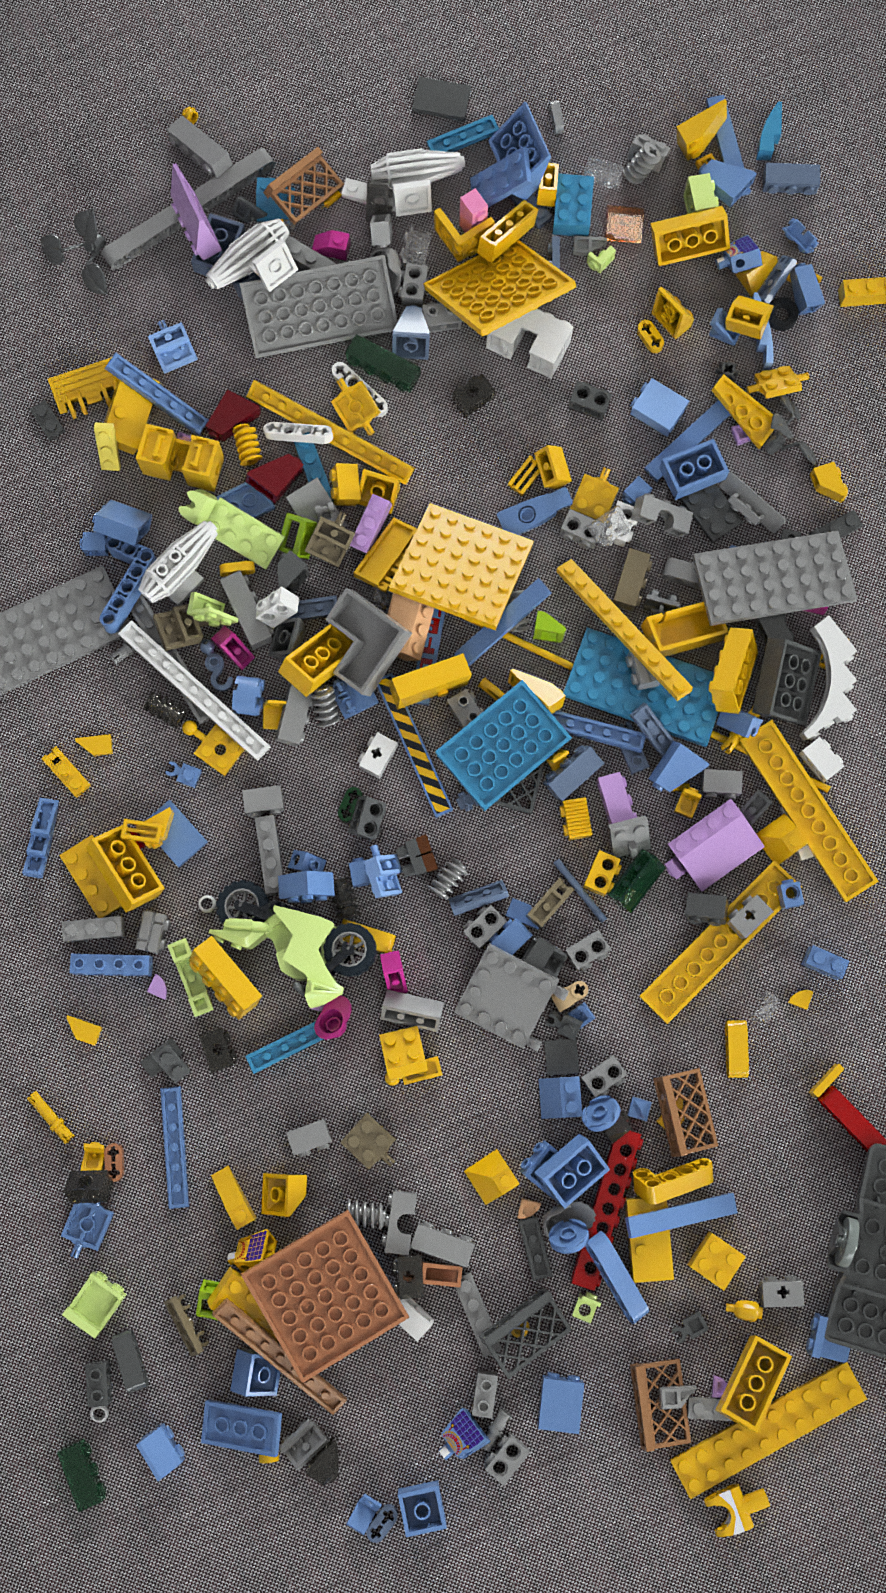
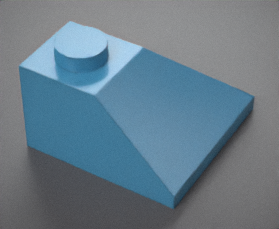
(268, 204)

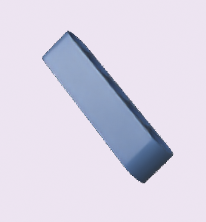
(617, 1277)

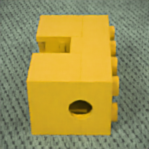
(197, 460)

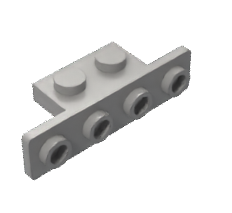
(751, 504)

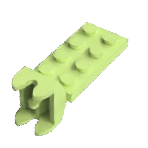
(234, 527)

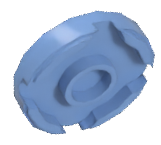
(601, 1113)
(568, 1236)

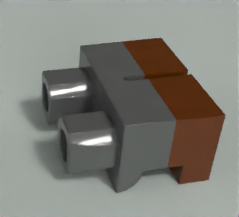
(418, 865)

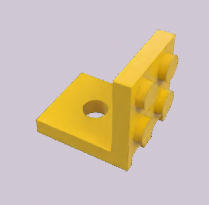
(459, 245)

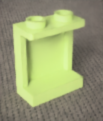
(95, 1304)

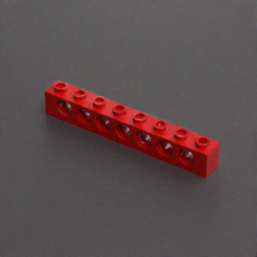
(592, 1279)

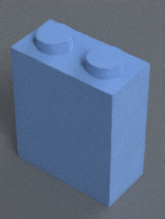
(122, 522)
(560, 1403)

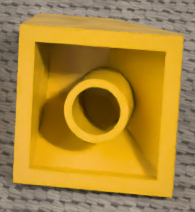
(781, 839)
(491, 1177)
(282, 1193)

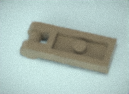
(549, 903)

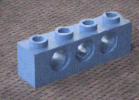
(111, 965)

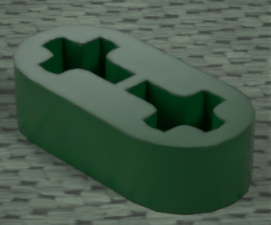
(346, 802)

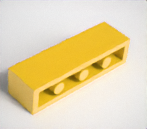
(507, 231)
(862, 292)

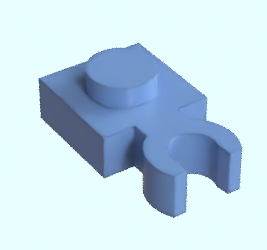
(186, 775)

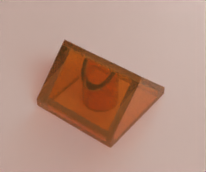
(624, 223)

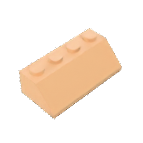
(415, 618)

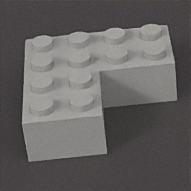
(375, 639)

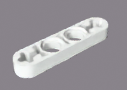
(353, 376)
(277, 431)

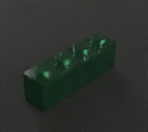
(383, 364)

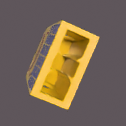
(253, 1250)

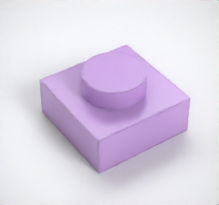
(675, 868)

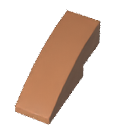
(440, 1274)

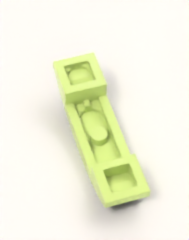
(192, 981)

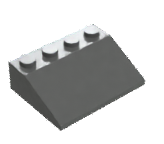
(787, 681)

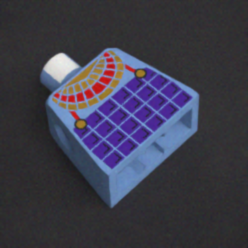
(741, 256)
(463, 1436)

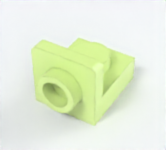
(602, 261)

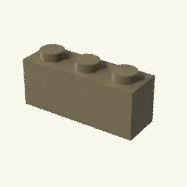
(632, 579)

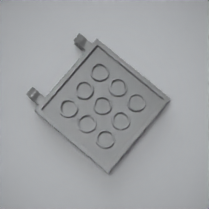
(508, 997)

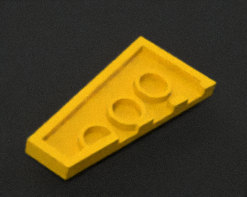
(746, 411)

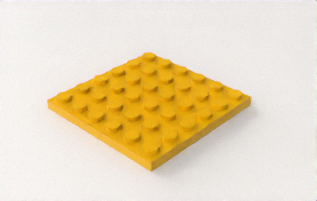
(500, 291)
(461, 566)

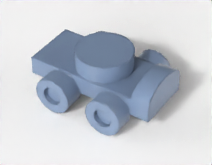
(465, 801)

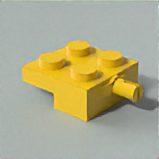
(595, 495)

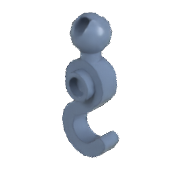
(215, 665)

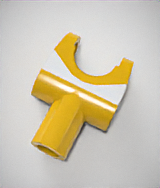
(738, 1507)

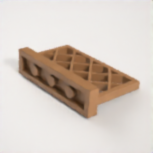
(292, 175)
(672, 1119)
(644, 1409)

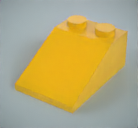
(699, 130)
(671, 313)

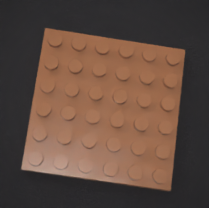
(325, 1296)

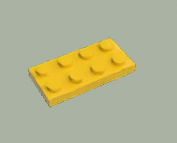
(90, 879)

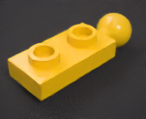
(433, 1067)

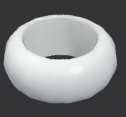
(207, 910)
(99, 1419)

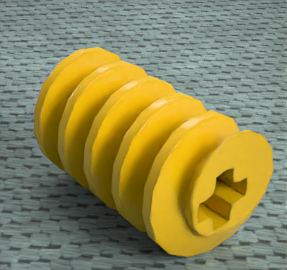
(246, 445)

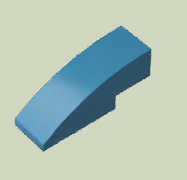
(770, 134)

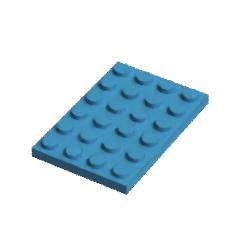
(503, 745)

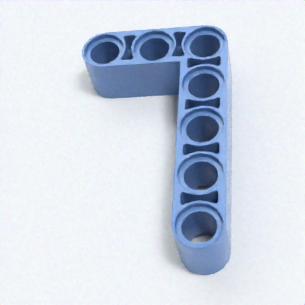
(129, 581)

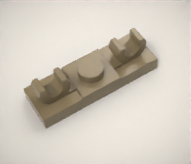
(185, 1325)

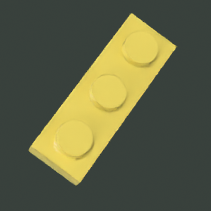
(107, 446)

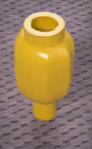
(745, 1310)

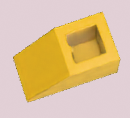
(828, 481)

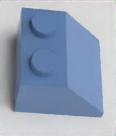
(560, 1097)
(254, 1375)
(161, 1451)

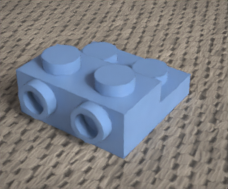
(542, 1153)

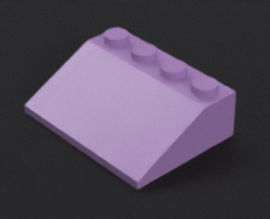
(192, 216)
(716, 845)

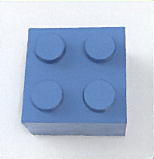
(306, 886)
(422, 1508)

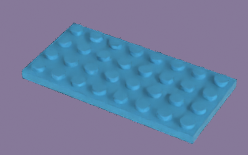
(604, 682)

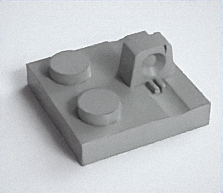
(629, 837)

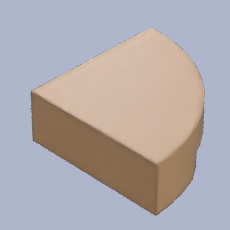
(528, 1208)

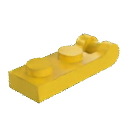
(66, 772)

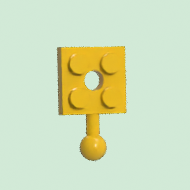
(206, 749)

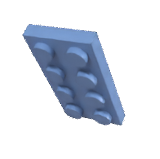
(503, 177)
(241, 1428)

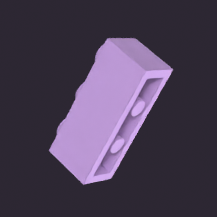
(371, 524)
(614, 798)

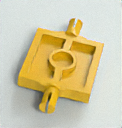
(777, 382)
(355, 406)

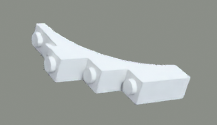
(836, 653)

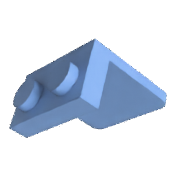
(819, 1347)

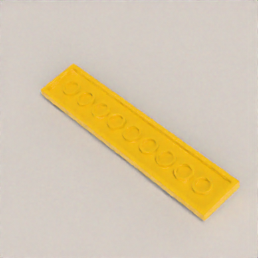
(809, 811)
(711, 950)
(784, 1422)

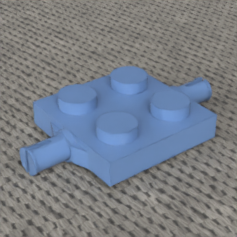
(87, 1226)

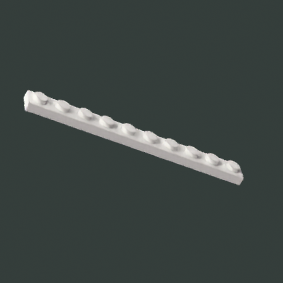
(194, 690)

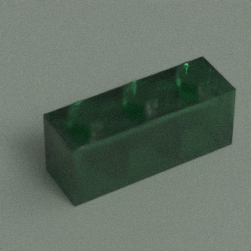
(636, 880)
(81, 1474)

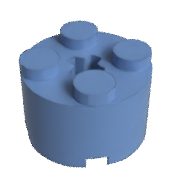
(247, 696)

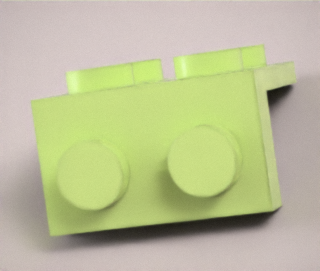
(209, 610)

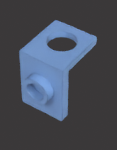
(307, 862)
(363, 1514)

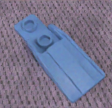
(534, 511)

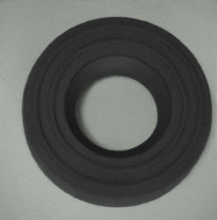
(792, 309)

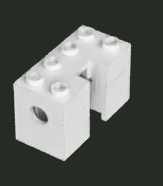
(548, 348)

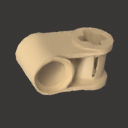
(571, 998)

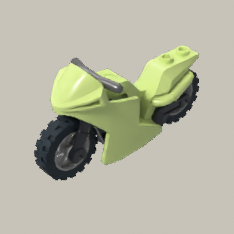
(302, 940)

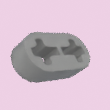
(556, 117)

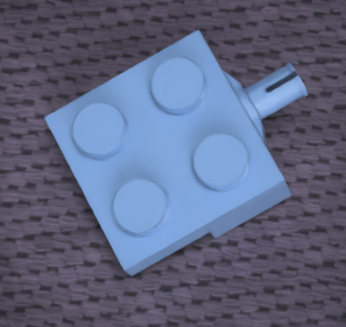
(172, 347)
(383, 873)

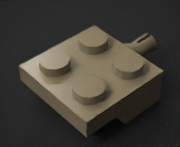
(330, 540)
(178, 628)
(369, 1142)

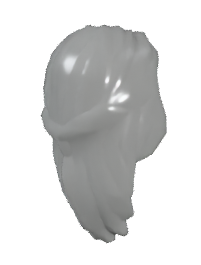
(393, 266)
(575, 1210)

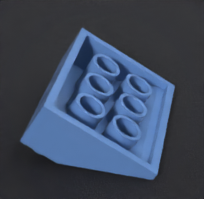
(518, 132)

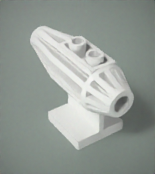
(411, 176)
(257, 251)
(174, 570)

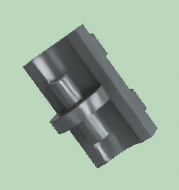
(658, 605)

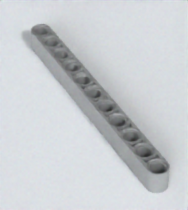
(167, 222)

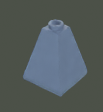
(411, 335)

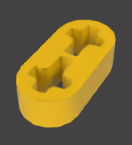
(653, 334)
(245, 567)

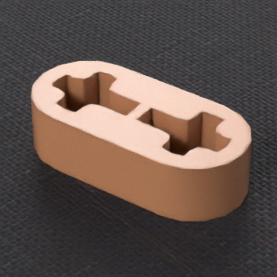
(119, 1160)

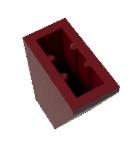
(229, 413)
(275, 476)

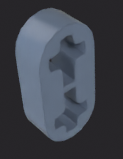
(378, 1520)

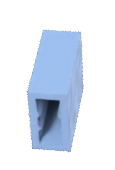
(658, 407)

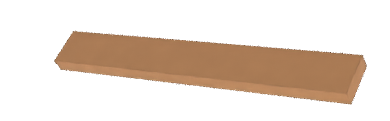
(271, 1350)

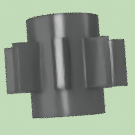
(728, 370)

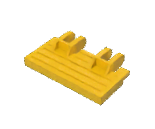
(80, 384)
(385, 555)

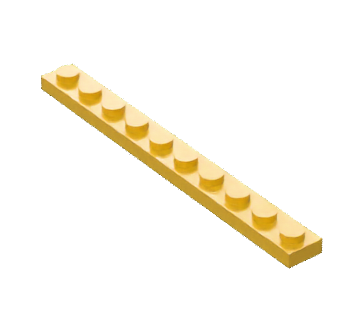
(341, 437)
(624, 630)

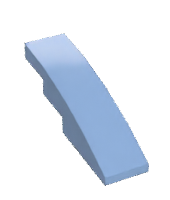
(765, 345)

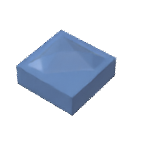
(583, 1014)
(639, 1108)

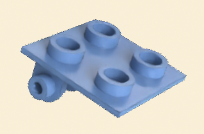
(351, 701)

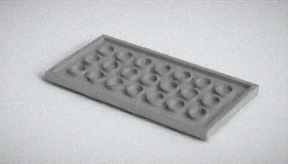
(320, 307)
(774, 578)
(54, 629)

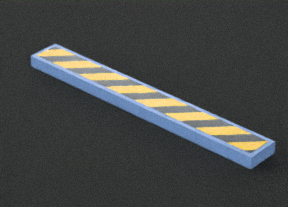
(416, 751)

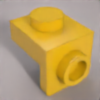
(687, 802)
(93, 1157)

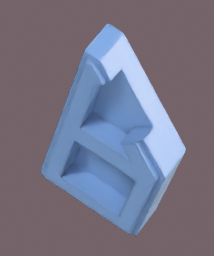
(519, 910)

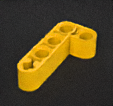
(673, 1182)

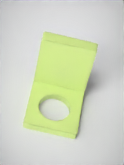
(589, 1299)

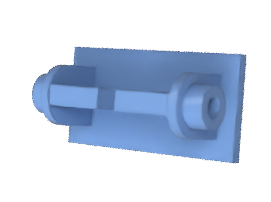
(794, 233)

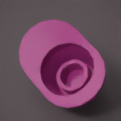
(333, 1018)

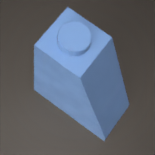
(729, 180)
(806, 289)
(676, 767)

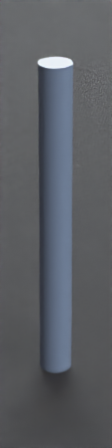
(580, 891)

